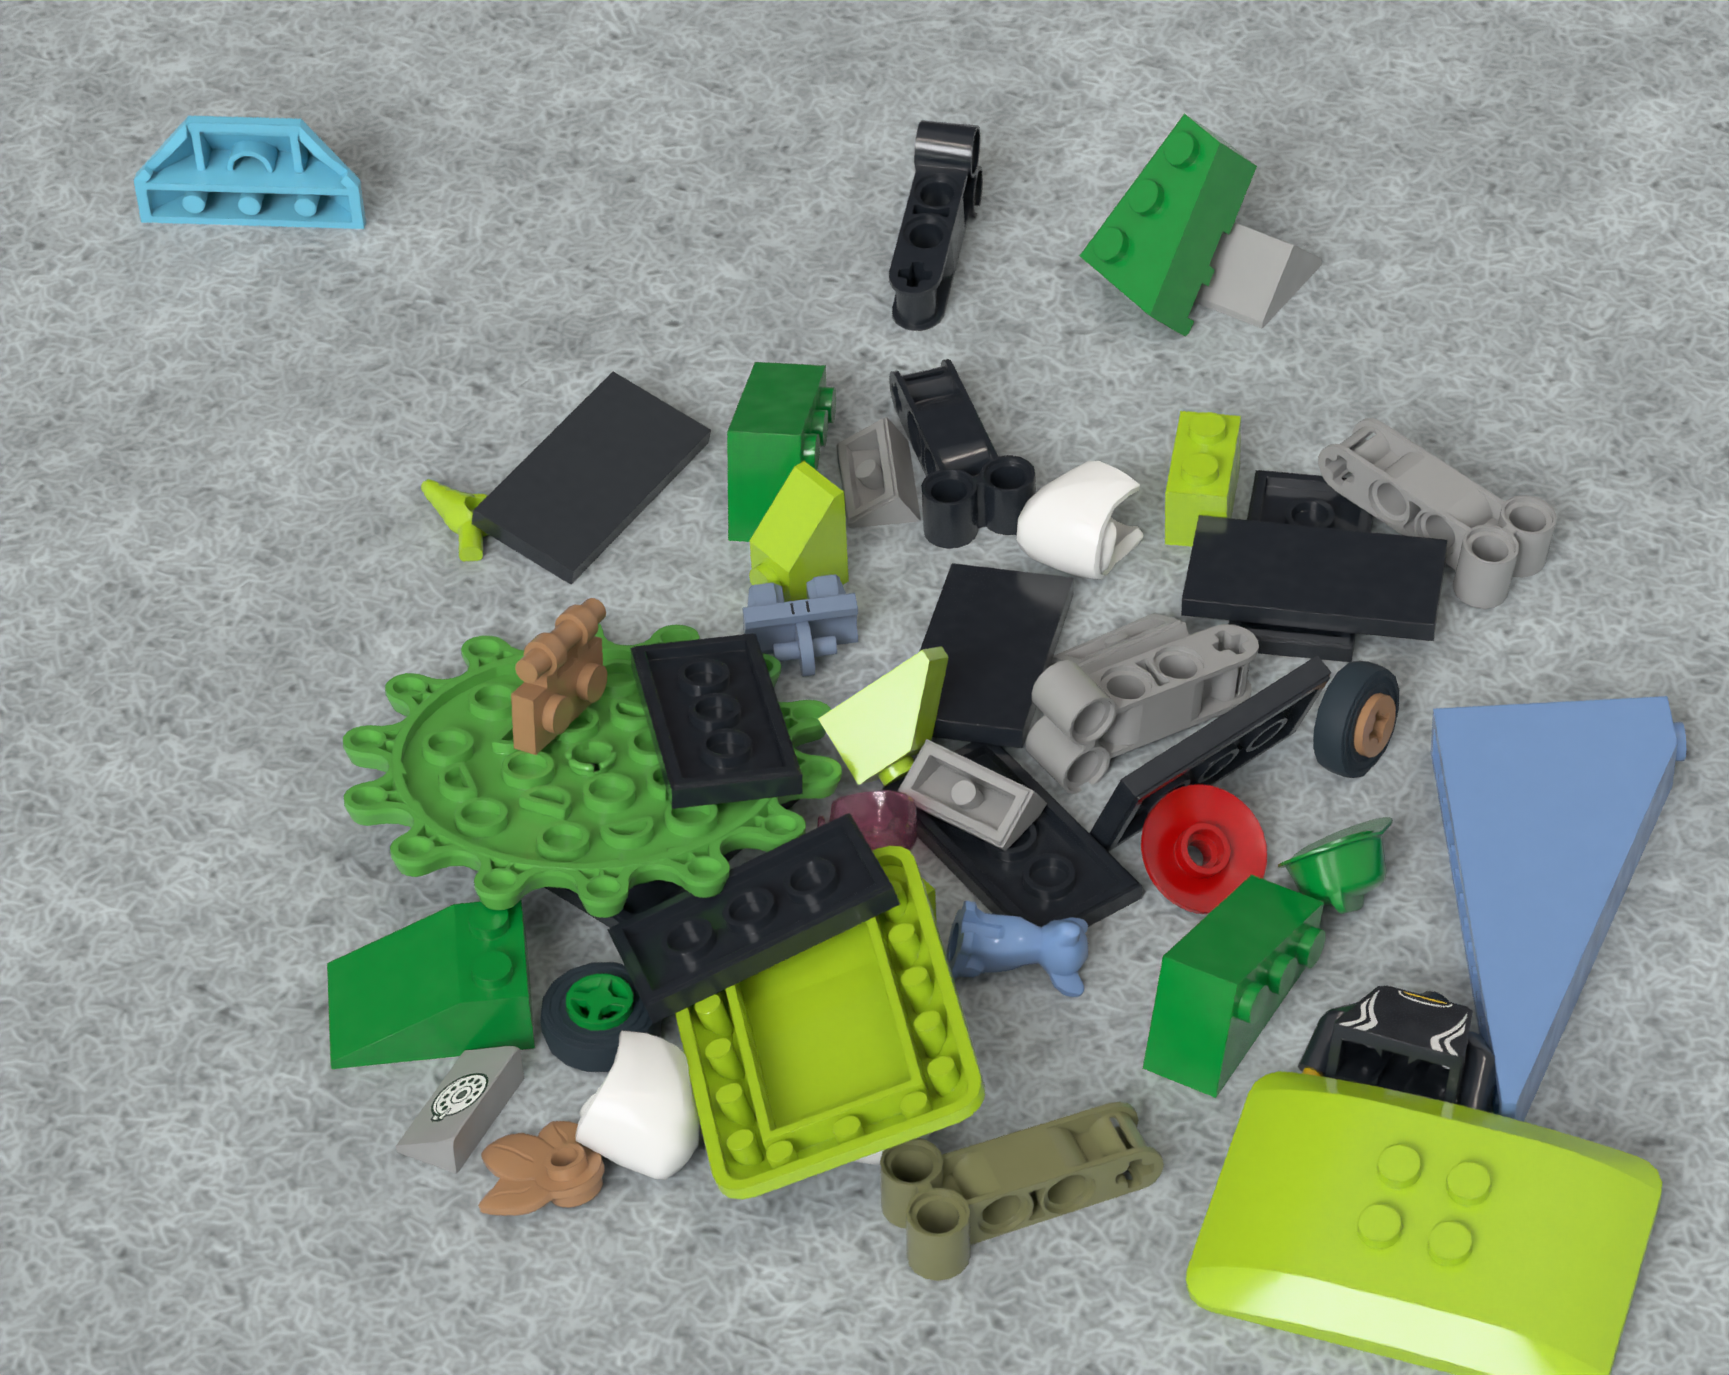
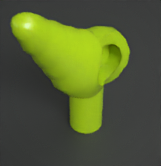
(457, 512)

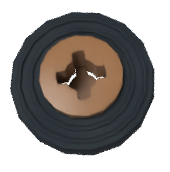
(1356, 719)

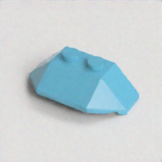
(248, 176)

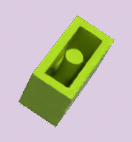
(1201, 473)

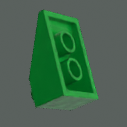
(433, 989)

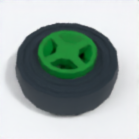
(575, 1010)

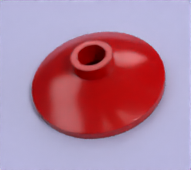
(1217, 826)

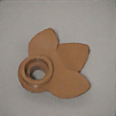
(541, 1171)

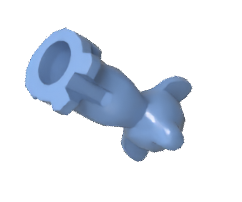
(1005, 942)

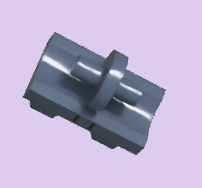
(803, 626)

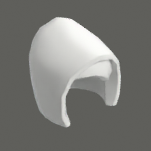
(1072, 524)
(643, 1109)

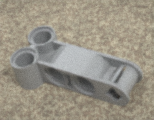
(1430, 499)
(1136, 701)

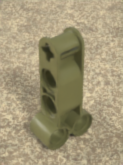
(1009, 1182)

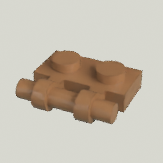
(560, 677)

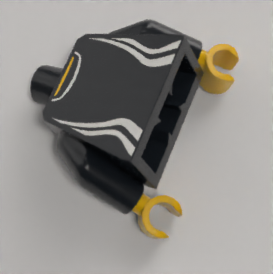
(1405, 1046)

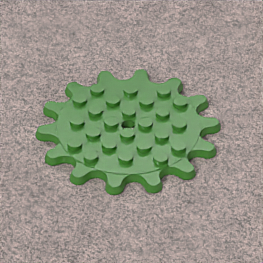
(549, 814)

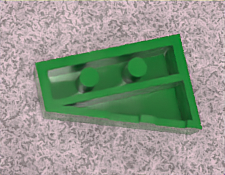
(1171, 221)
(773, 430)
(1229, 981)

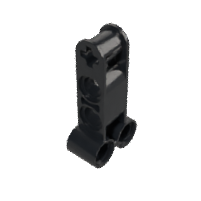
(935, 221)
(964, 475)

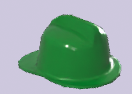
(1342, 865)

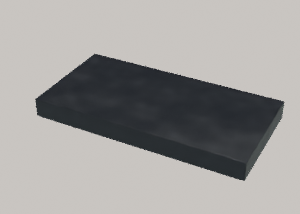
(591, 477)
(1306, 502)
(1315, 578)
(998, 641)
(715, 721)
(1212, 750)
(1047, 873)
(758, 920)

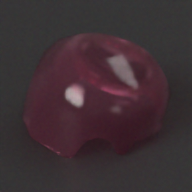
(882, 817)

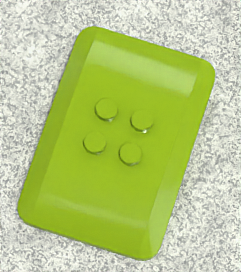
(833, 1049)
(1424, 1230)

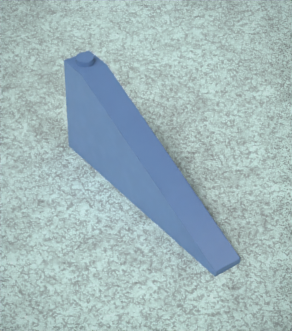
(1541, 844)

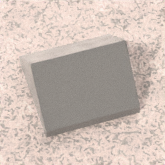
(1255, 275)

